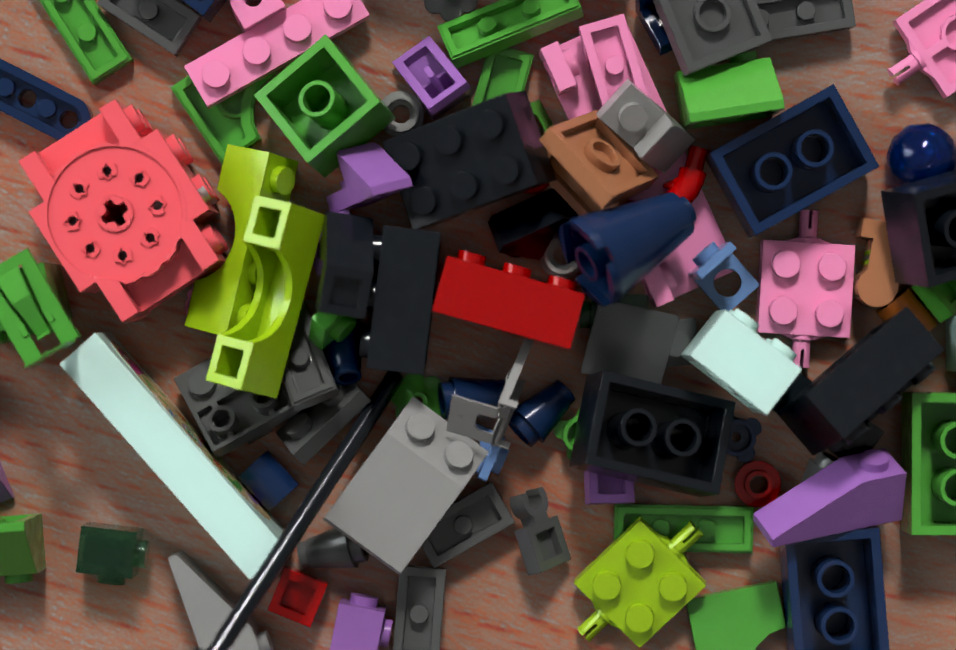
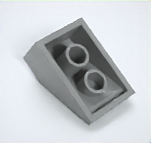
(405, 486)

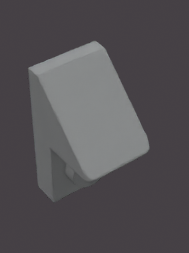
(645, 126)

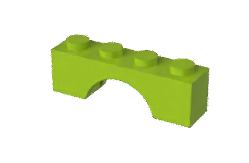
(283, 247)
(226, 295)

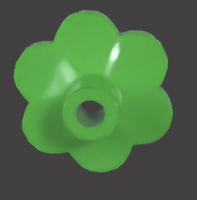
(417, 386)

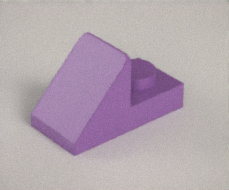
(367, 177)

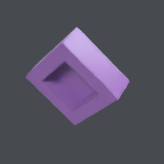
(607, 490)

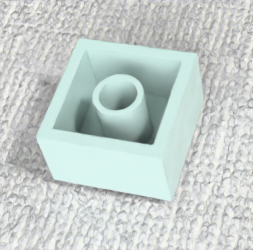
(742, 361)

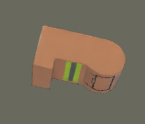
(876, 281)

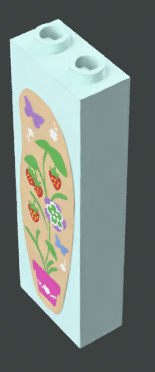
(174, 450)

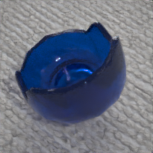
(920, 153)

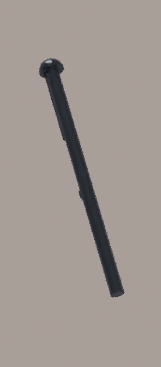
(306, 513)

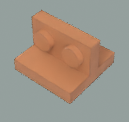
(594, 164)

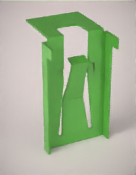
(16, 291)

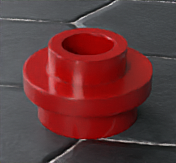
(744, 476)

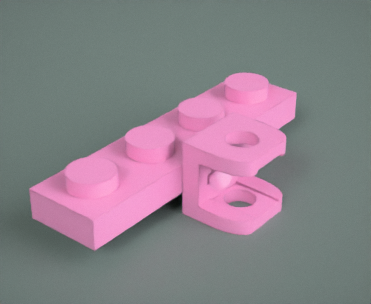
(269, 41)

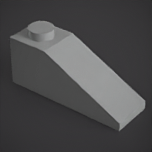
(210, 606)

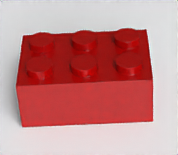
(509, 299)

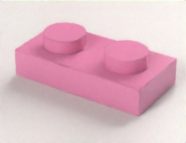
(610, 56)

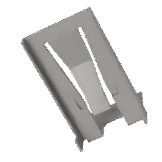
(465, 411)

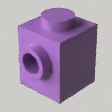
(361, 624)

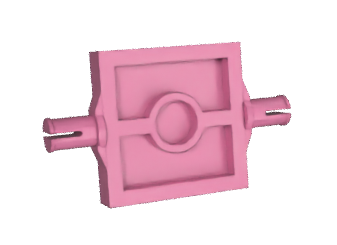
(931, 44)
(805, 288)

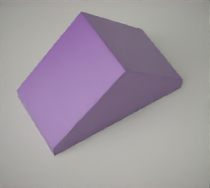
(432, 78)

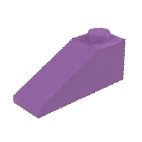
(840, 498)

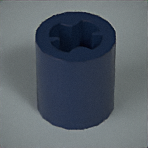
(267, 480)

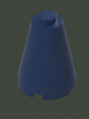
(625, 243)

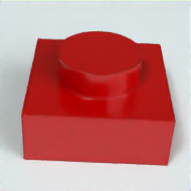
(298, 596)

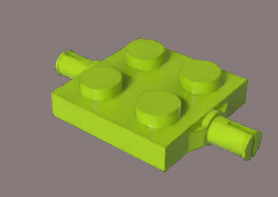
(640, 581)

